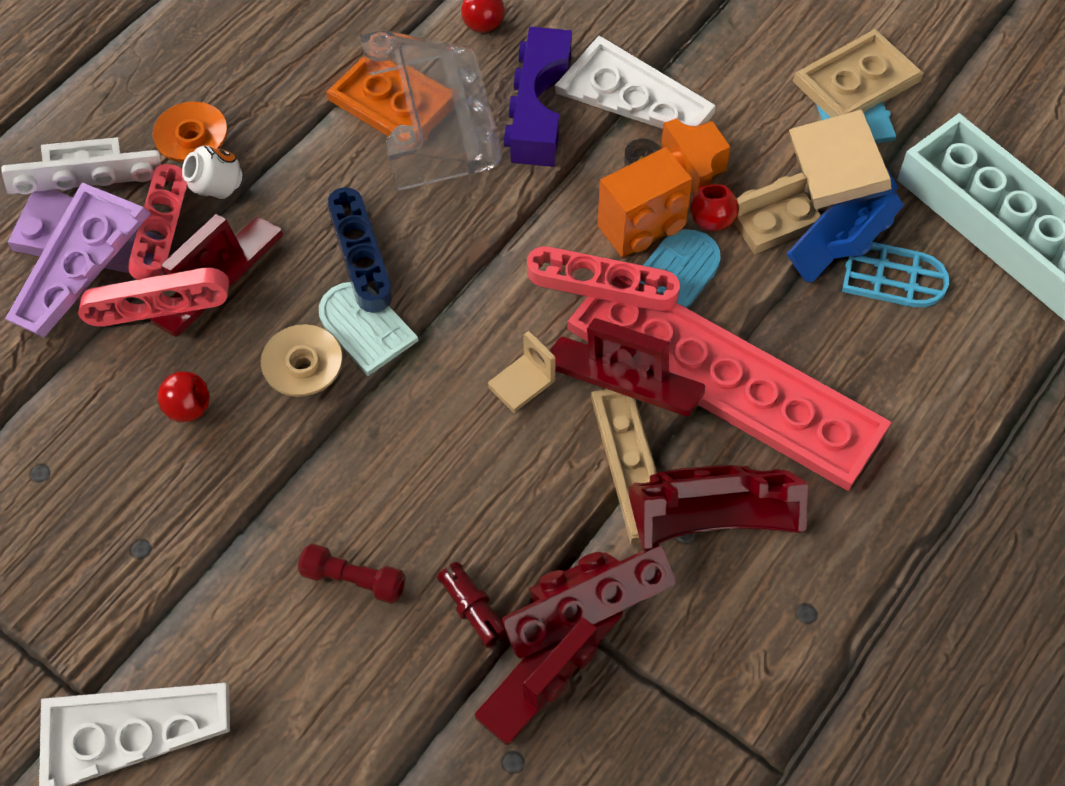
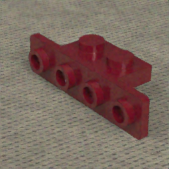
(220, 249)
(627, 365)
(589, 590)
(541, 679)

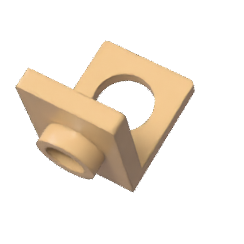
(525, 376)

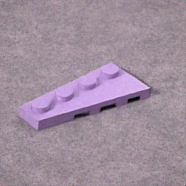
(42, 217)

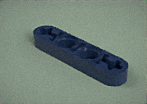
(359, 248)

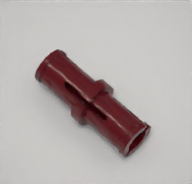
(472, 604)

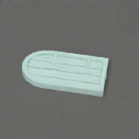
(363, 335)

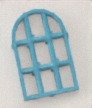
(910, 287)

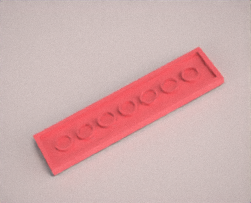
(753, 388)

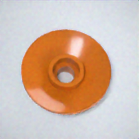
(187, 128)

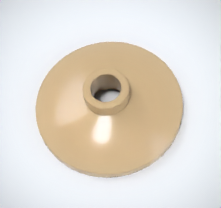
(297, 347)

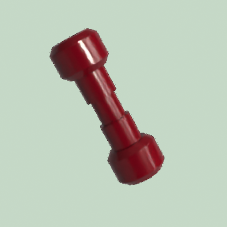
(318, 563)

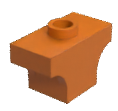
(698, 149)

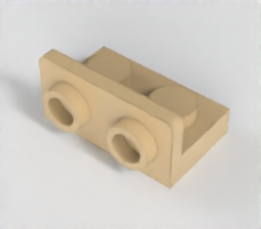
(775, 213)

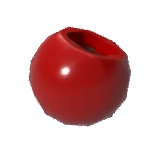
(482, 15)
(714, 207)
(183, 396)

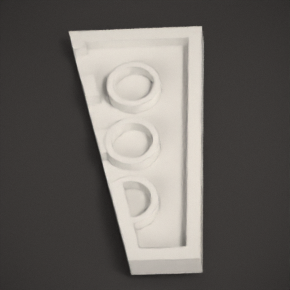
(629, 87)
(118, 729)

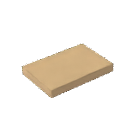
(858, 75)
(839, 159)

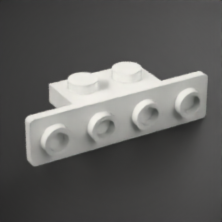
(77, 162)

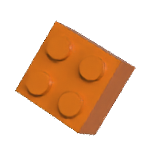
(644, 202)

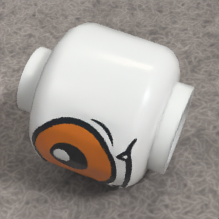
(212, 172)

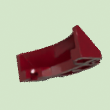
(717, 499)

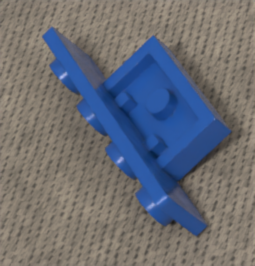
(844, 231)

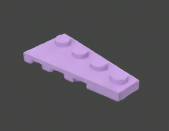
(78, 250)

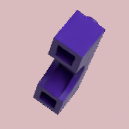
(535, 128)

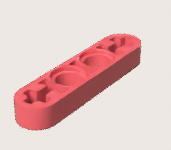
(157, 221)
(604, 272)
(198, 288)

